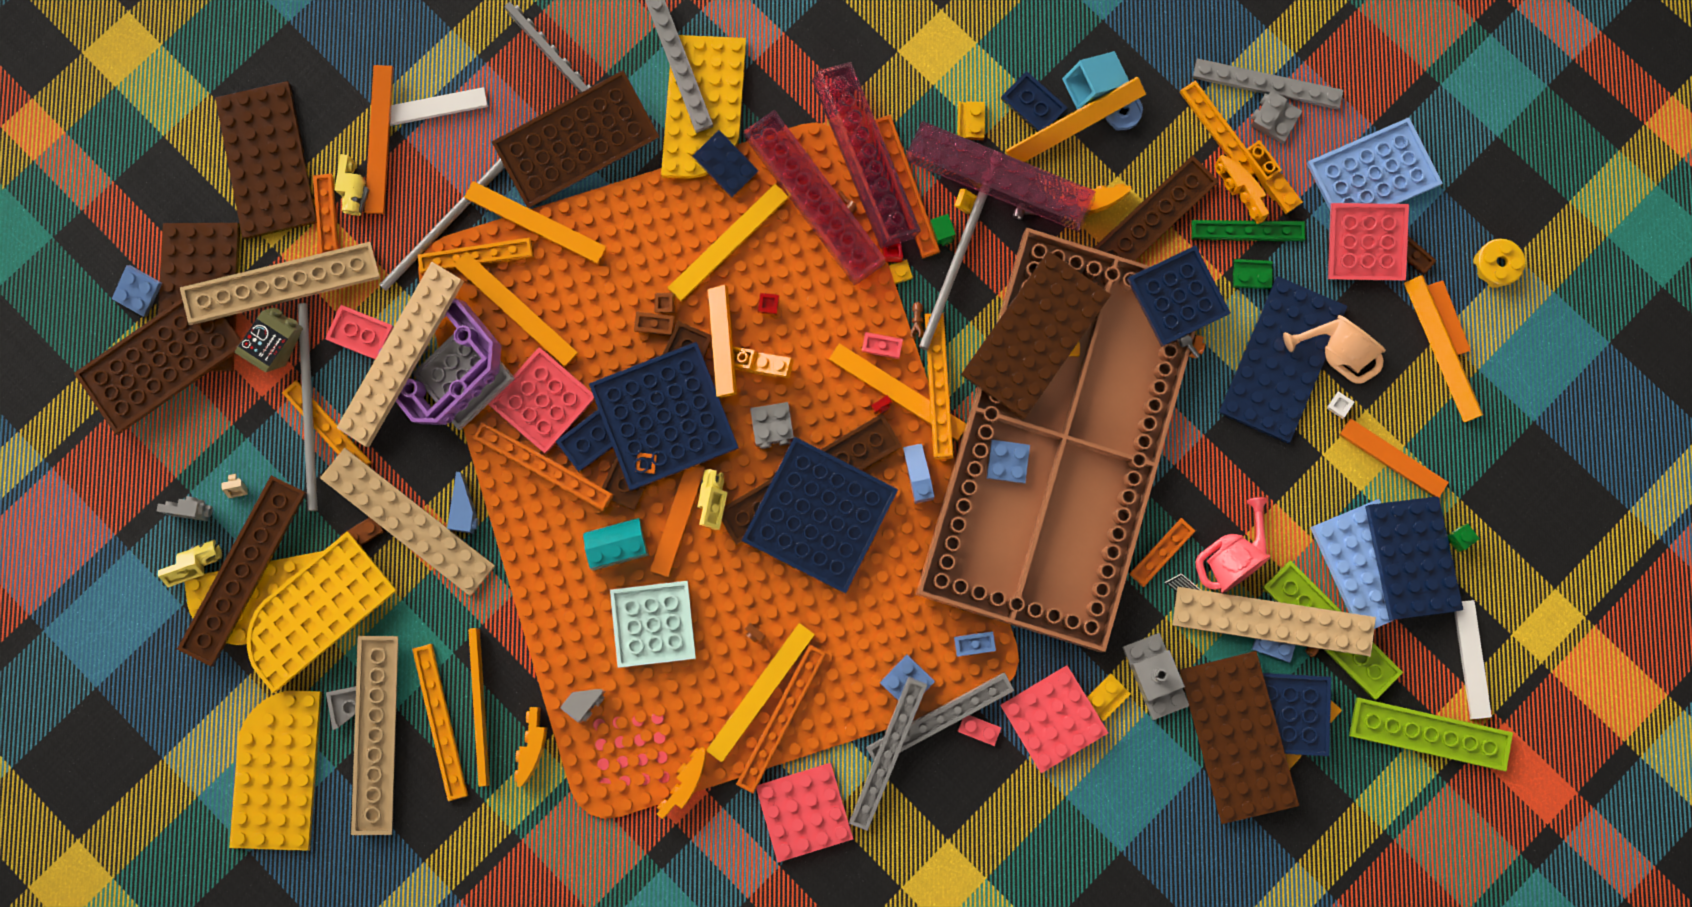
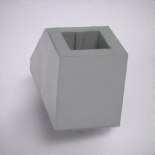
(581, 703)

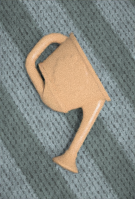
(1346, 347)

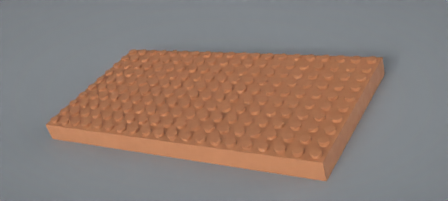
(1062, 542)

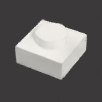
(1340, 405)

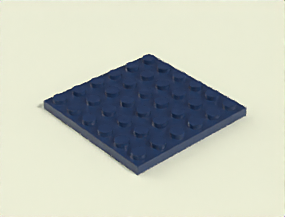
(663, 411)
(819, 515)

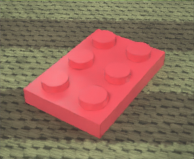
(358, 332)

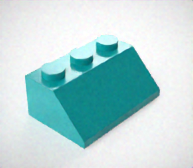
(615, 544)

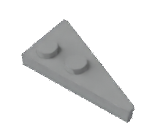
(341, 705)

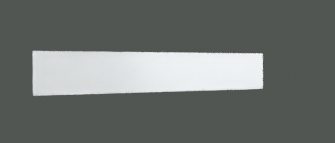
(438, 106)
(1472, 661)

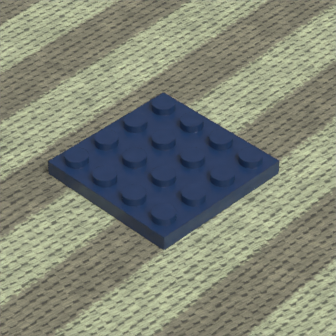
(1178, 296)
(1301, 712)

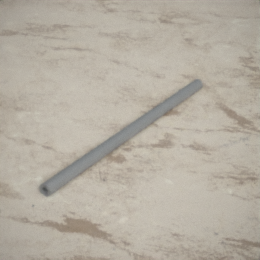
(438, 229)
(953, 270)
(307, 408)

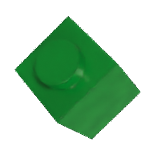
(943, 229)
(1462, 537)

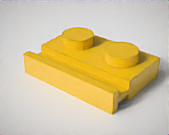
(971, 120)
(1107, 696)

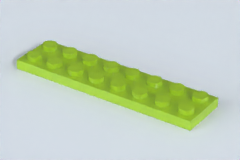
(1371, 672)
(1431, 734)

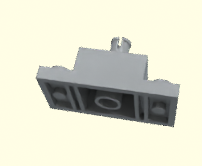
(1156, 676)

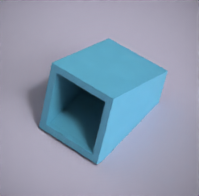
(1094, 78)

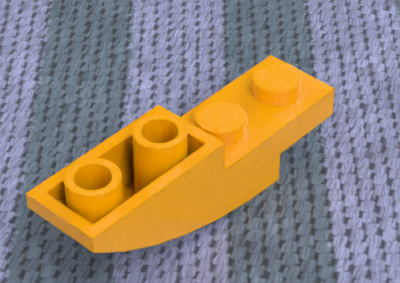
(1270, 177)
(1240, 181)
(1108, 197)
(762, 363)
(530, 756)
(690, 777)

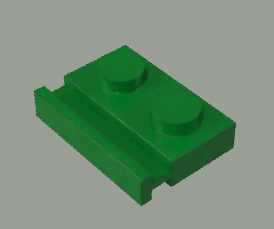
(1252, 274)

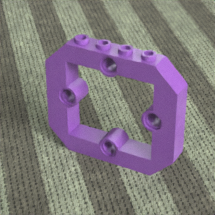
(473, 381)

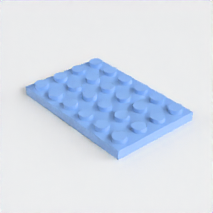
(1376, 168)
(1352, 562)

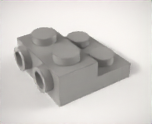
(1275, 117)
(772, 425)
(189, 508)

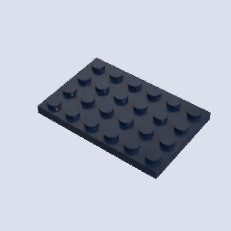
(1414, 558)

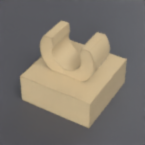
(234, 487)

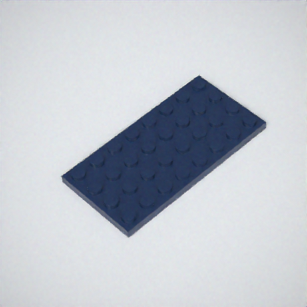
(1270, 380)

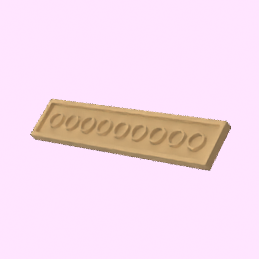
(279, 283)
(400, 354)
(407, 522)
(1274, 621)
(374, 735)

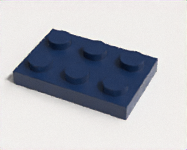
(1033, 102)
(725, 163)
(586, 441)

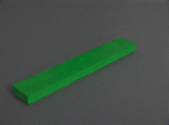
(1247, 230)

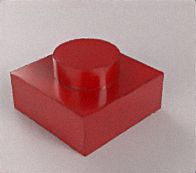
(893, 253)
(768, 303)
(881, 405)

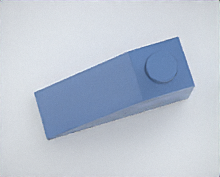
(918, 473)
(462, 511)

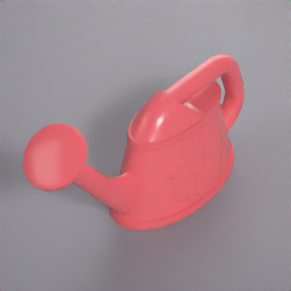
(1237, 556)

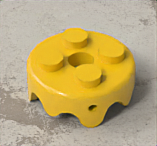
(1489, 269)

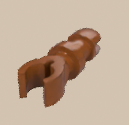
(917, 308)

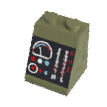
(270, 340)

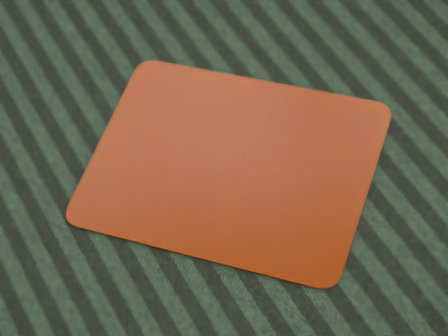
(565, 609)

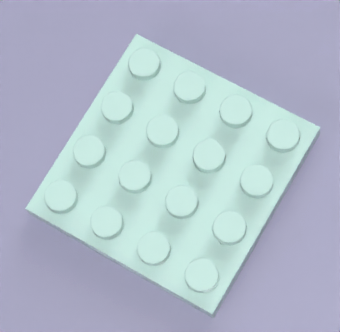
(652, 624)

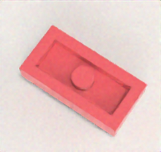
(882, 345)
(979, 730)

